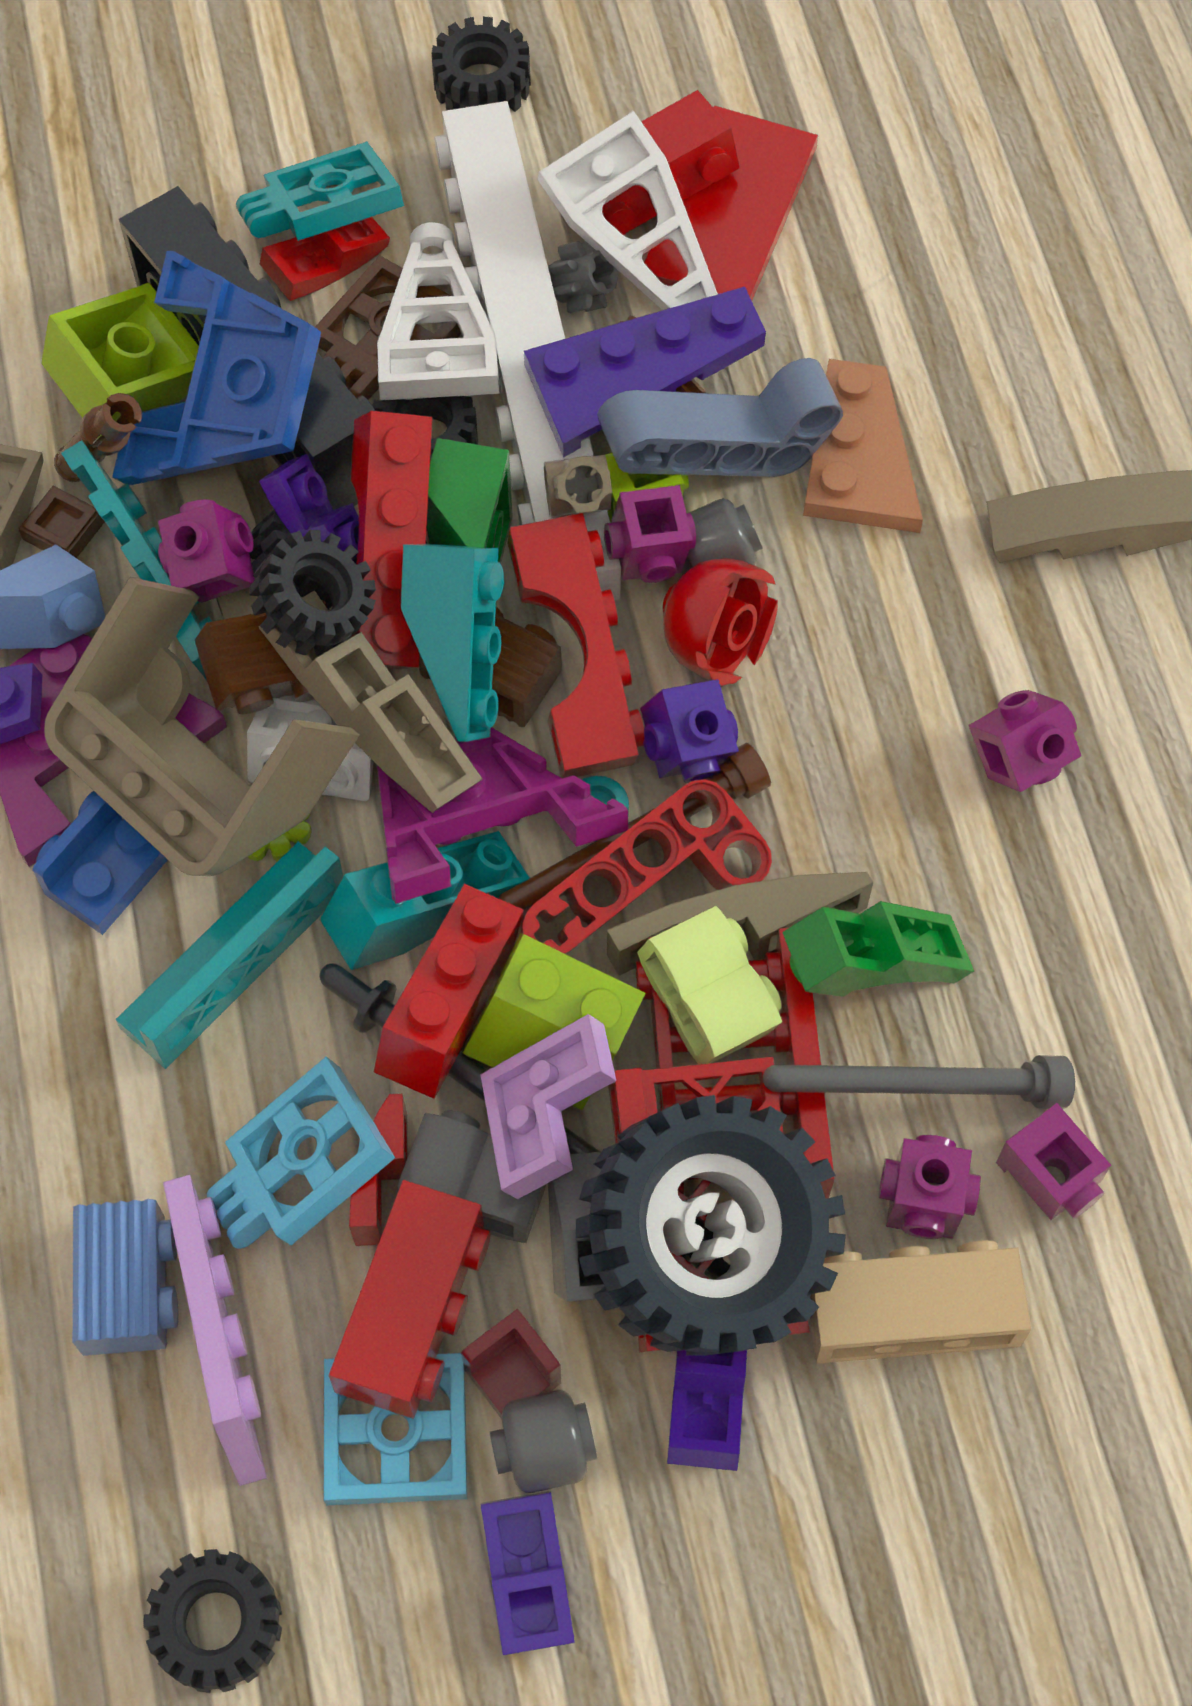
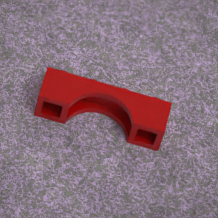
(392, 498)
(557, 571)

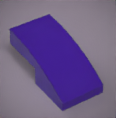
(707, 1410)
(527, 1573)

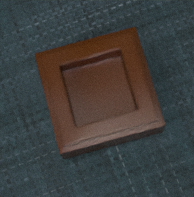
(62, 522)

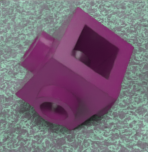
(650, 534)
(206, 550)
(1026, 740)
(924, 1208)

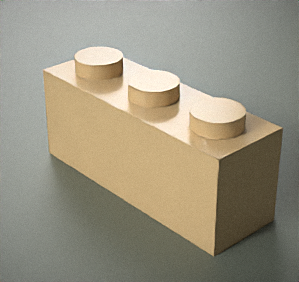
(921, 1303)

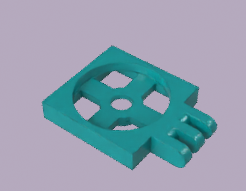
(275, 206)

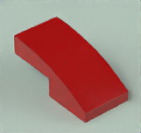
(323, 258)
(366, 1202)

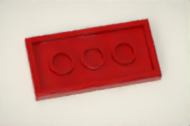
(744, 211)

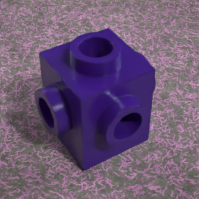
(689, 731)

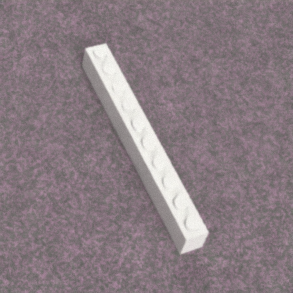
(514, 291)

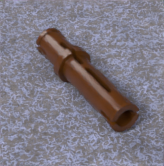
(100, 422)

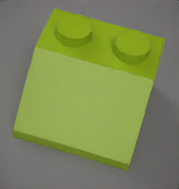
(119, 347)
(543, 994)

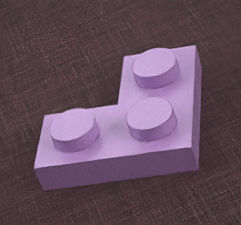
(527, 1101)

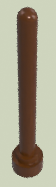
(739, 775)

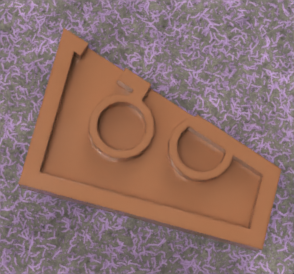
(863, 464)

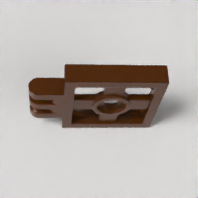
(360, 361)

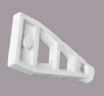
(604, 169)
(437, 365)

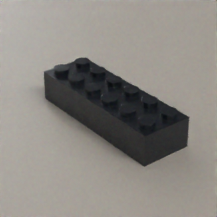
(329, 408)

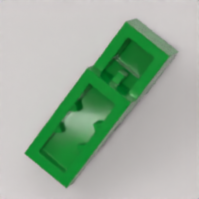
(881, 946)

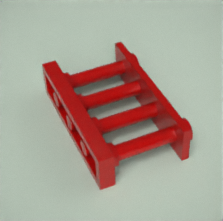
(795, 1036)

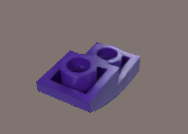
(303, 504)

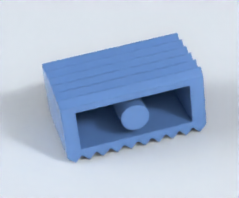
(122, 1277)

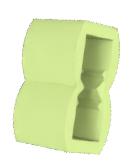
(710, 985)

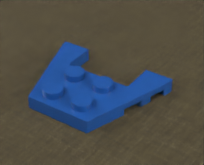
(243, 385)

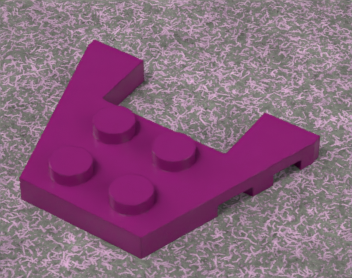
(30, 763)
(511, 788)

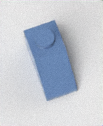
(48, 600)

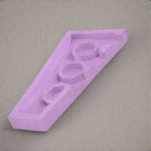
(217, 1335)

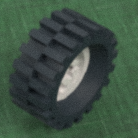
(770, 1232)

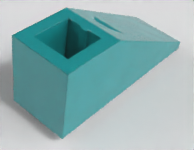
(451, 615)
(374, 928)

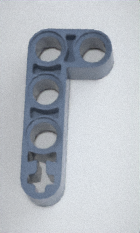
(724, 431)

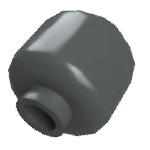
(722, 533)
(544, 1441)

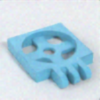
(246, 1192)
(395, 1484)

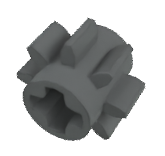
(582, 277)

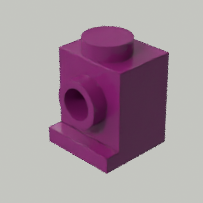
(1057, 1143)

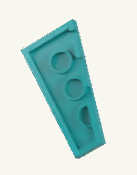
(121, 512)

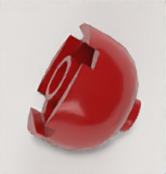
(719, 617)

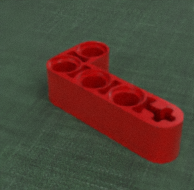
(631, 879)

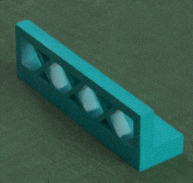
(232, 953)

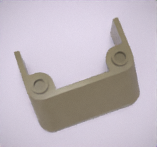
(123, 740)

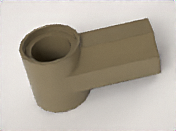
(577, 485)

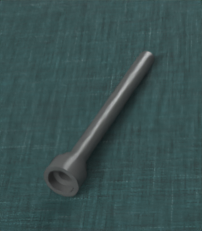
(1041, 1081)

